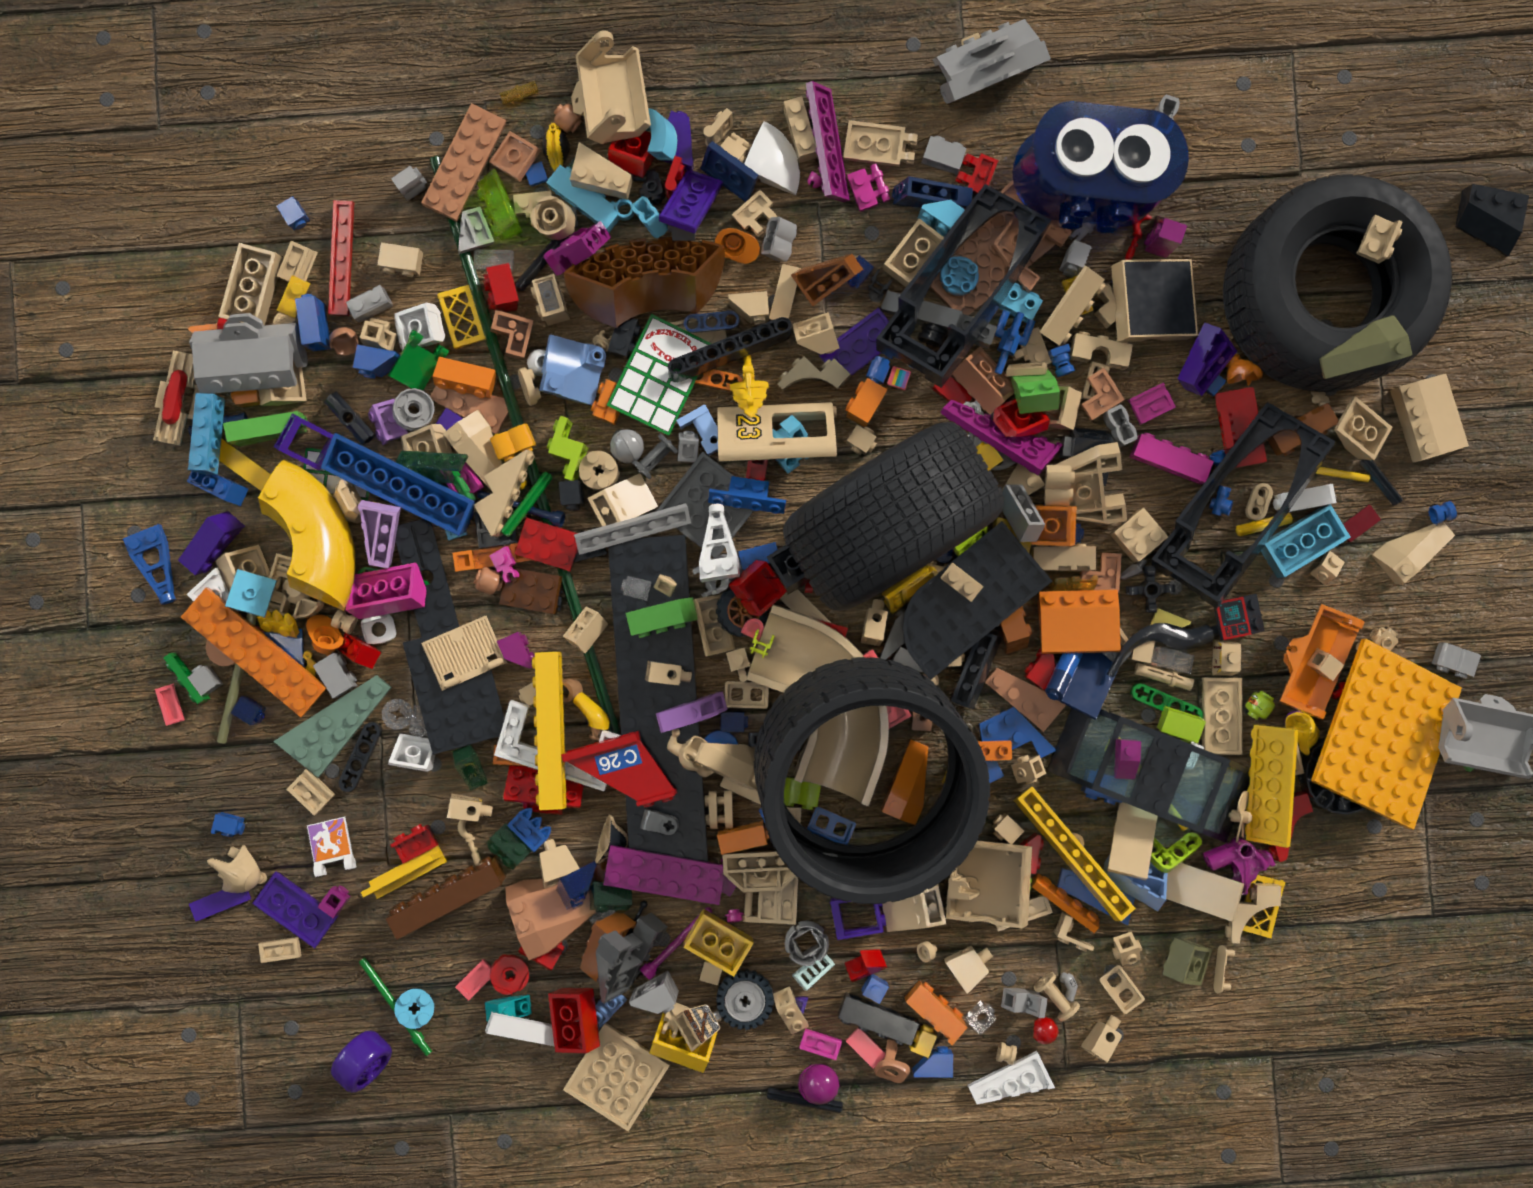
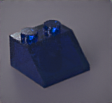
(575, 886)

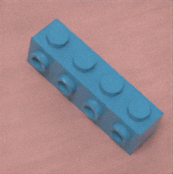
(206, 433)

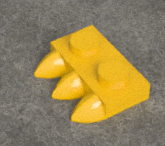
(276, 623)

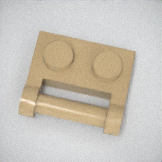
(719, 128)
(766, 907)

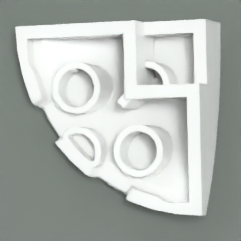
(774, 159)

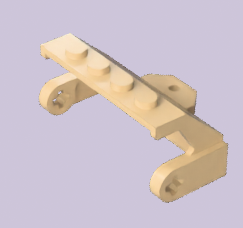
(610, 91)

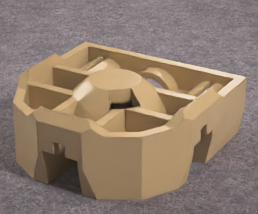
(304, 607)

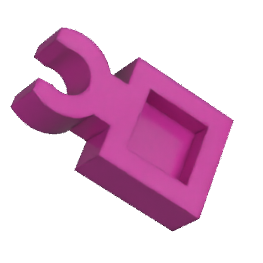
(503, 562)

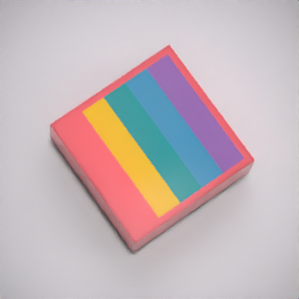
(898, 378)

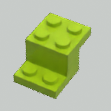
(566, 449)

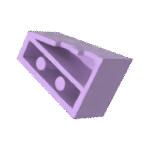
(380, 531)

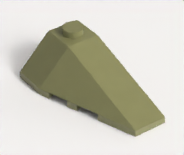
(1374, 345)

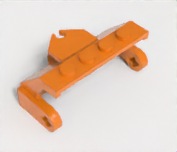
(1329, 632)

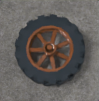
(727, 621)

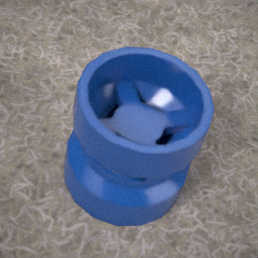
(1062, 360)
(1444, 512)

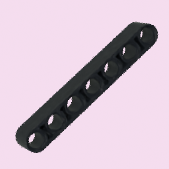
(723, 356)

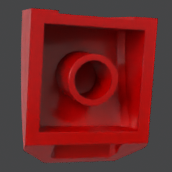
(1017, 425)

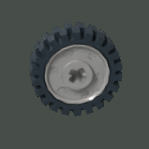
(759, 995)

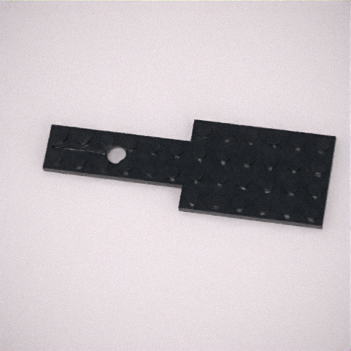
(468, 709)

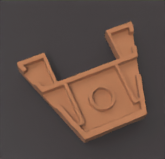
(1006, 244)

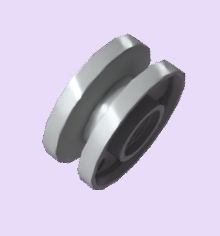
(421, 401)

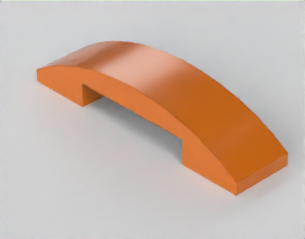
(481, 558)

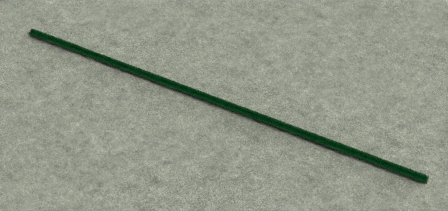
(532, 471)

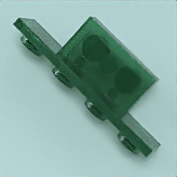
(432, 464)

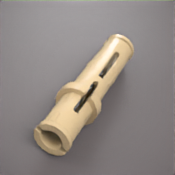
(1171, 679)

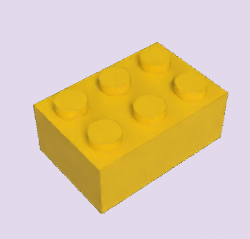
(718, 942)

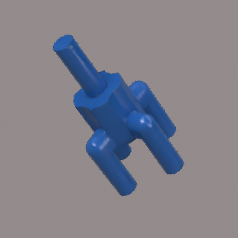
(1011, 338)

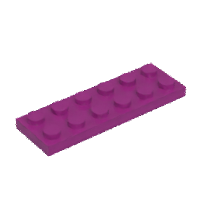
(827, 142)
(664, 875)

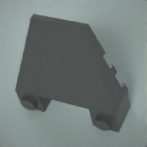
(621, 956)

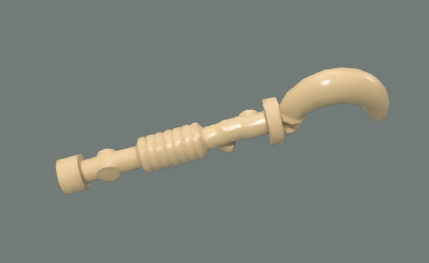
(469, 838)

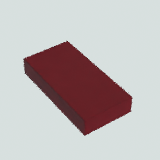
(1361, 522)

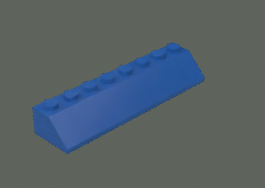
(398, 485)

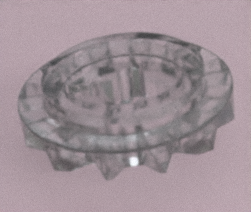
(390, 719)

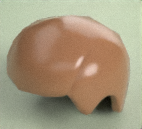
(344, 341)

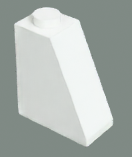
(1309, 498)

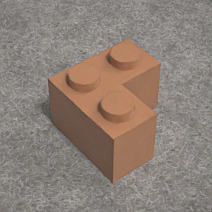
(516, 328)

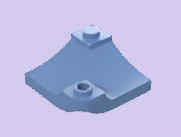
(571, 370)

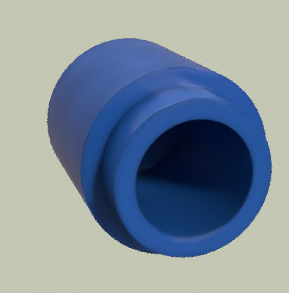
(878, 369)

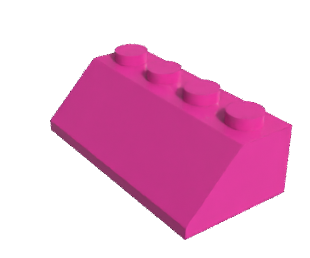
(387, 591)

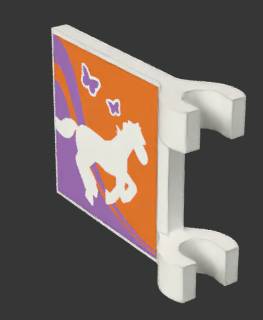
(330, 843)

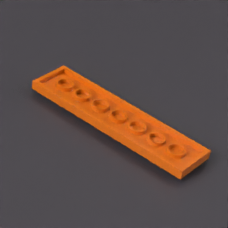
(254, 652)

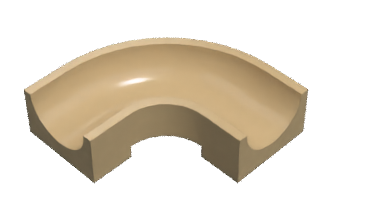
(845, 750)

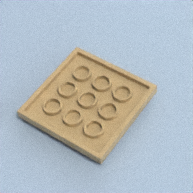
(616, 1077)

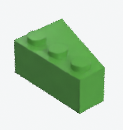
(661, 616)

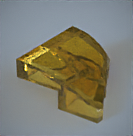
(1073, 584)

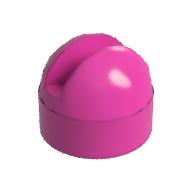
(813, 177)

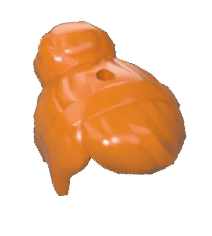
(1241, 370)

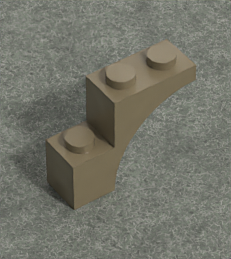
(804, 369)

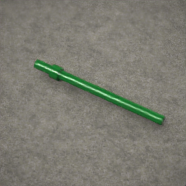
(417, 1037)

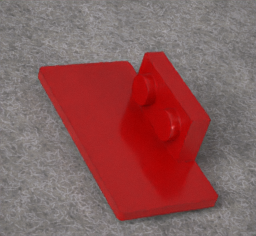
(1235, 413)
(523, 789)

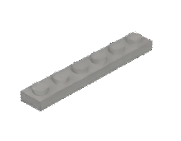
(632, 528)

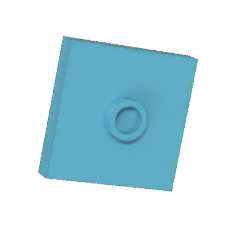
(251, 593)

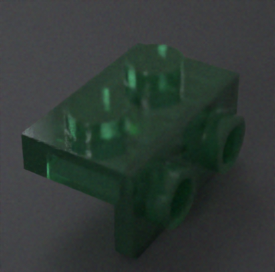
(508, 847)

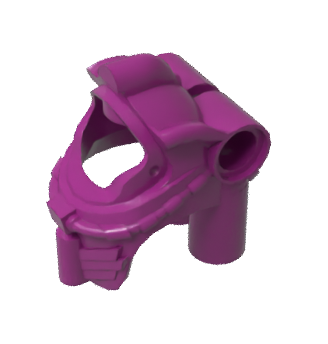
(1244, 862)

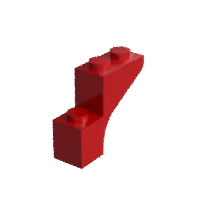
(1301, 806)

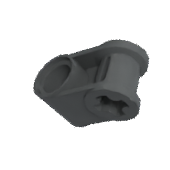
(655, 822)

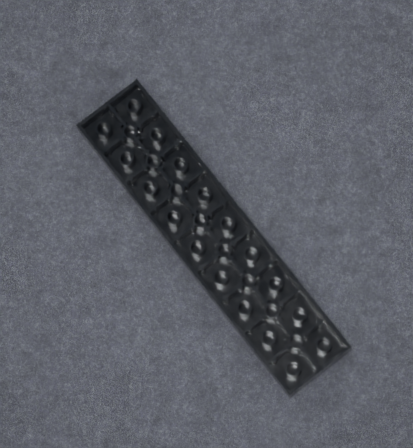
(643, 699)

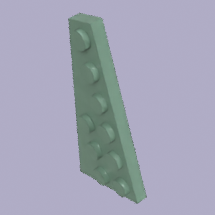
(325, 734)

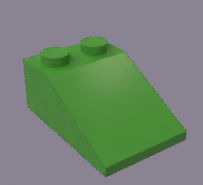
(1036, 392)

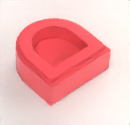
(751, 626)

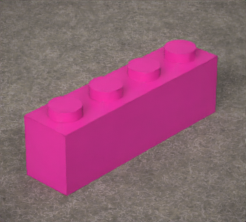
(1171, 458)

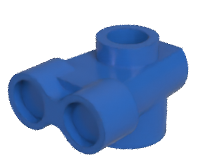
(1221, 504)

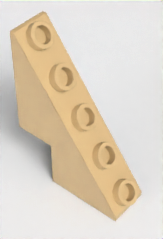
(505, 487)

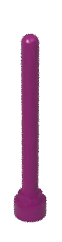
(650, 968)

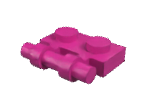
(862, 188)

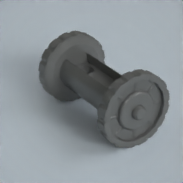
(655, 456)

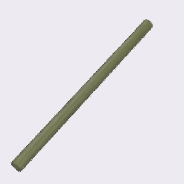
(232, 694)

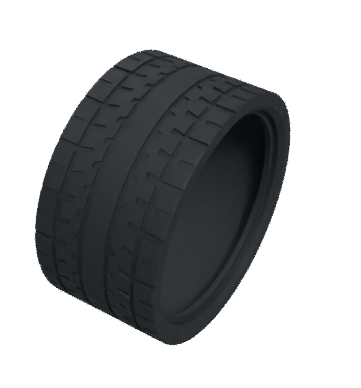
(898, 865)

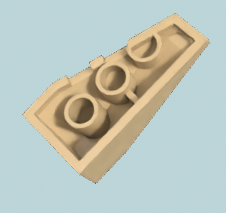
(729, 761)

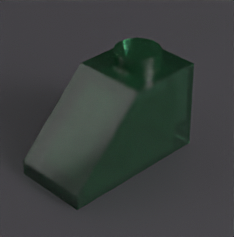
(469, 767)

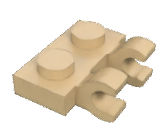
(753, 209)

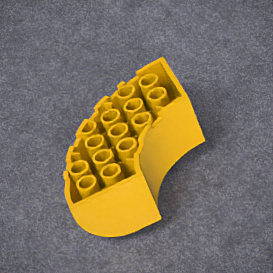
(318, 531)

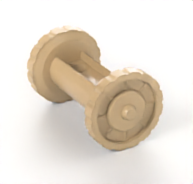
(1066, 1009)

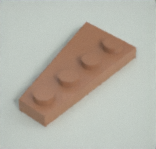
(492, 409)
(1025, 697)

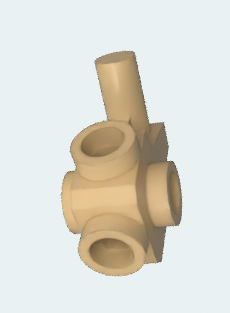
(1383, 637)

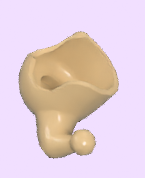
(688, 752)

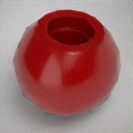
(1045, 1030)

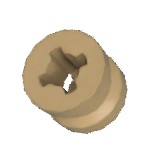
(1006, 1053)

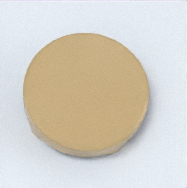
(526, 380)

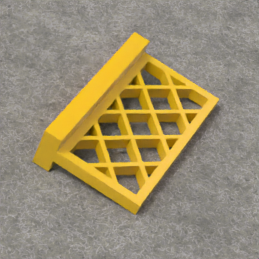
(405, 873)

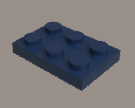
(733, 173)

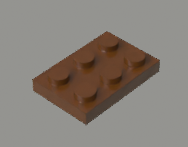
(532, 591)

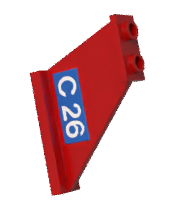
(624, 766)

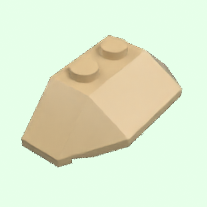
(757, 871)

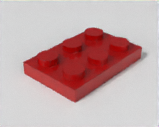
(547, 544)

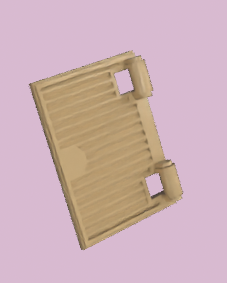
(463, 652)

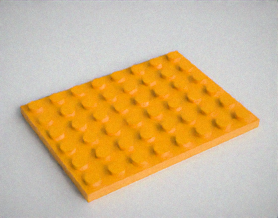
(1385, 734)

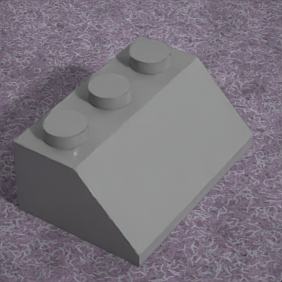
(656, 994)

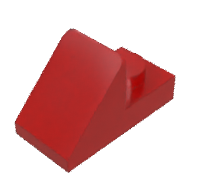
(865, 965)

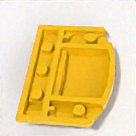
(903, 591)

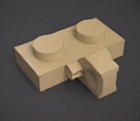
(526, 202)
(1035, 350)

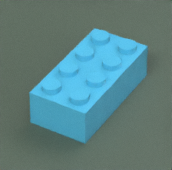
(1304, 541)

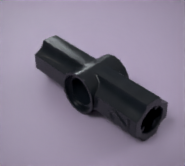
(342, 410)

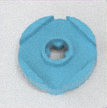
(421, 1017)

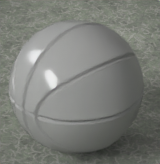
(626, 446)

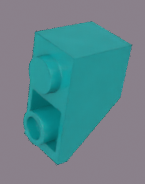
(512, 1006)

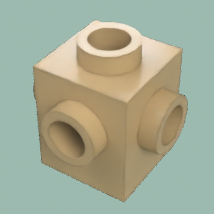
(1028, 769)
(1126, 949)

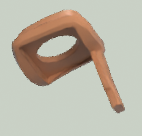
(890, 1063)

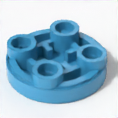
(959, 276)

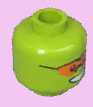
(1260, 705)

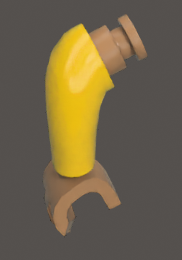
(594, 713)

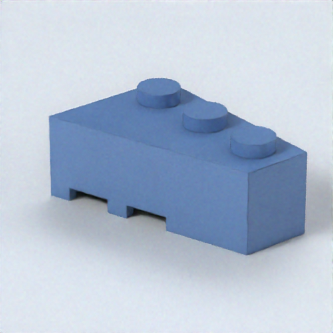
(1150, 892)

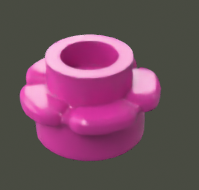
(734, 916)

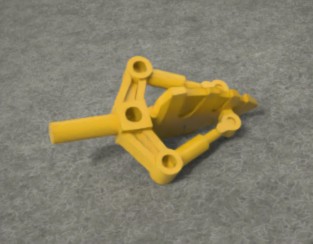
(749, 393)

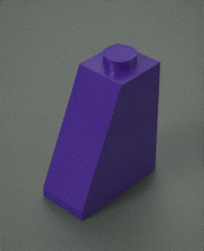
(684, 143)

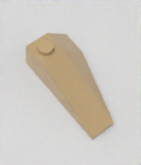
(472, 438)
(1411, 552)

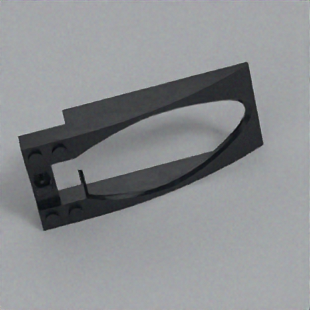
(895, 337)
(1215, 588)

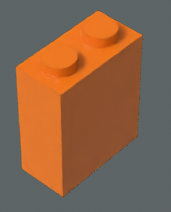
(742, 837)

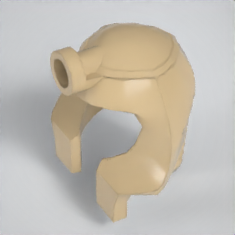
(239, 874)

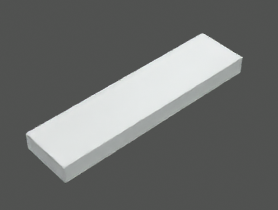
(520, 1029)

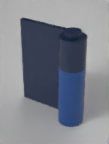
(1081, 682)

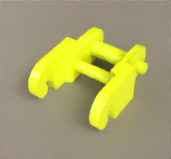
(767, 646)

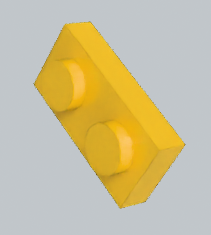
(294, 289)

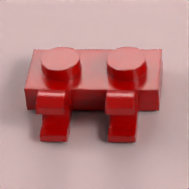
(982, 174)

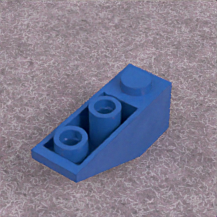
(219, 487)

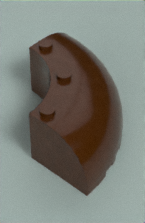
(646, 278)

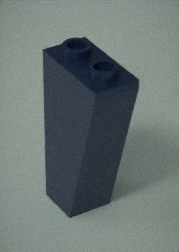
(918, 191)

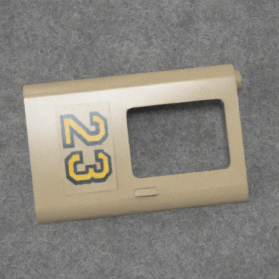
(753, 437)

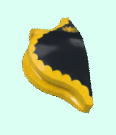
(555, 146)

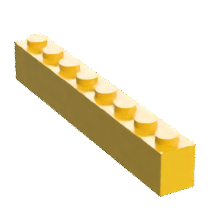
(550, 730)
(1074, 854)

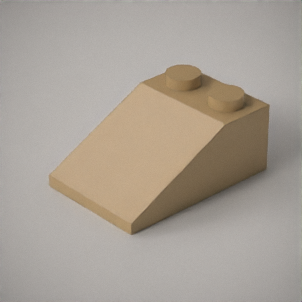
(1362, 430)

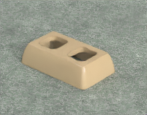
(746, 701)
(1125, 983)

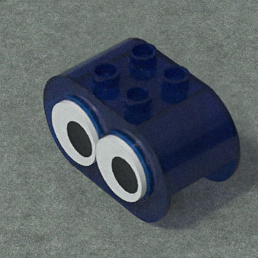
(1100, 164)

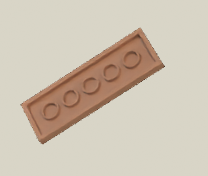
(464, 162)

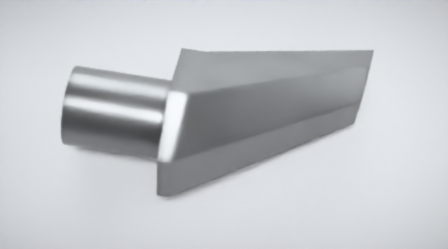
(1133, 570)

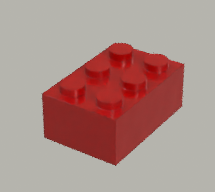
(574, 1020)

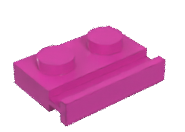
(1151, 403)

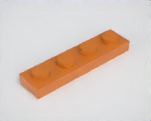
(1066, 903)

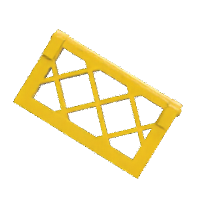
(456, 292)
(1272, 918)

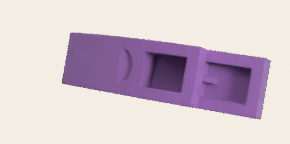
(691, 712)

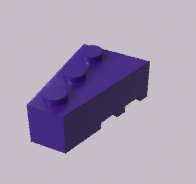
(1206, 359)
(210, 542)

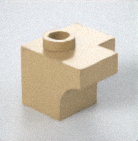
(377, 334)

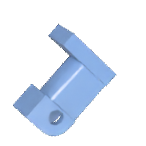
(705, 426)

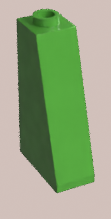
(259, 429)

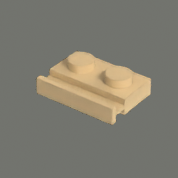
(297, 262)
(310, 792)

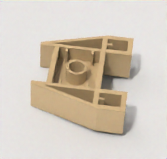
(1089, 487)

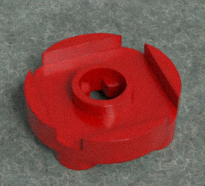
(503, 965)

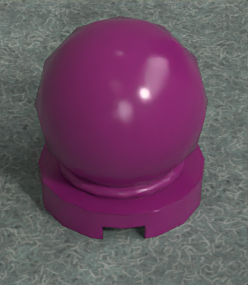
(818, 1084)

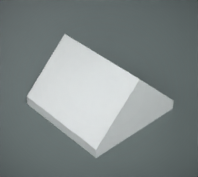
(412, 753)

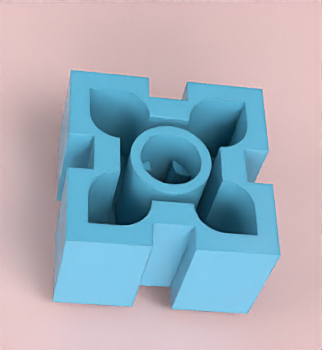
(790, 429)

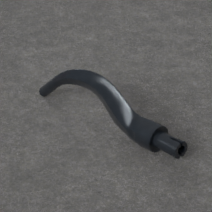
(1168, 634)

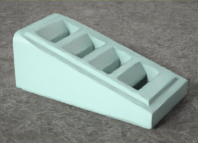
(818, 975)

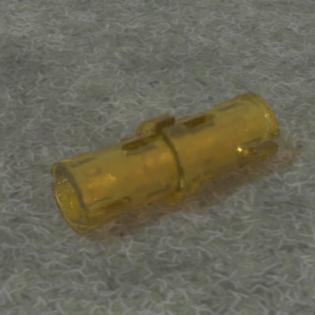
(519, 92)

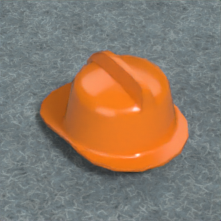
(738, 245)
(323, 636)

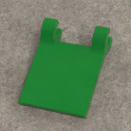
(415, 363)

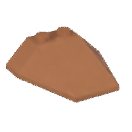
(542, 917)

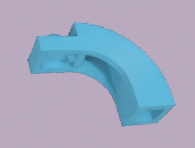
(663, 137)

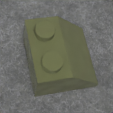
(1187, 962)

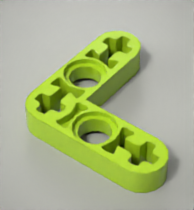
(1169, 855)

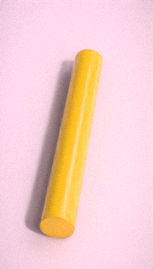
(1343, 474)

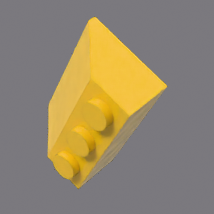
(678, 1051)

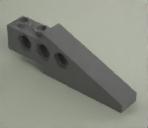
(940, 316)

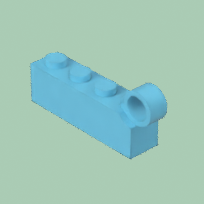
(589, 203)

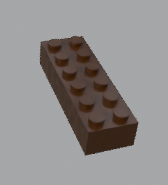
(445, 897)

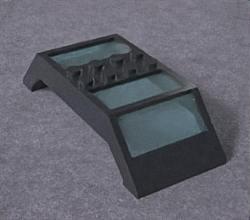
(1172, 776)

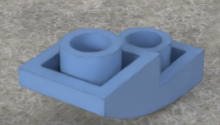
(605, 1011)

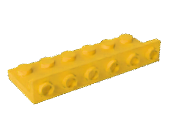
(1271, 785)

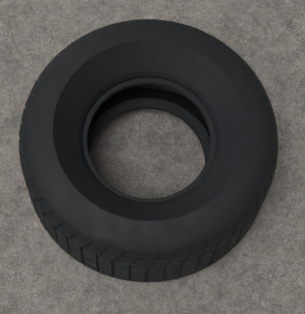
(1334, 210)
(893, 516)

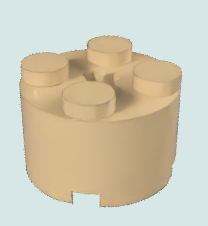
(553, 218)
(594, 461)

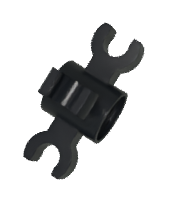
(1149, 573)

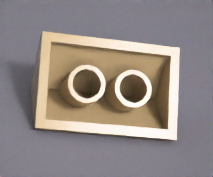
(713, 637)

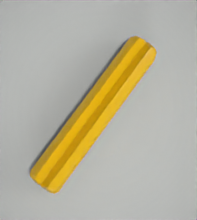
(1259, 525)

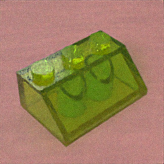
(498, 206)

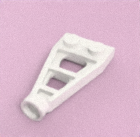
(722, 567)

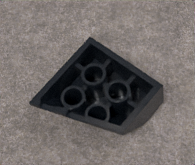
(1492, 216)

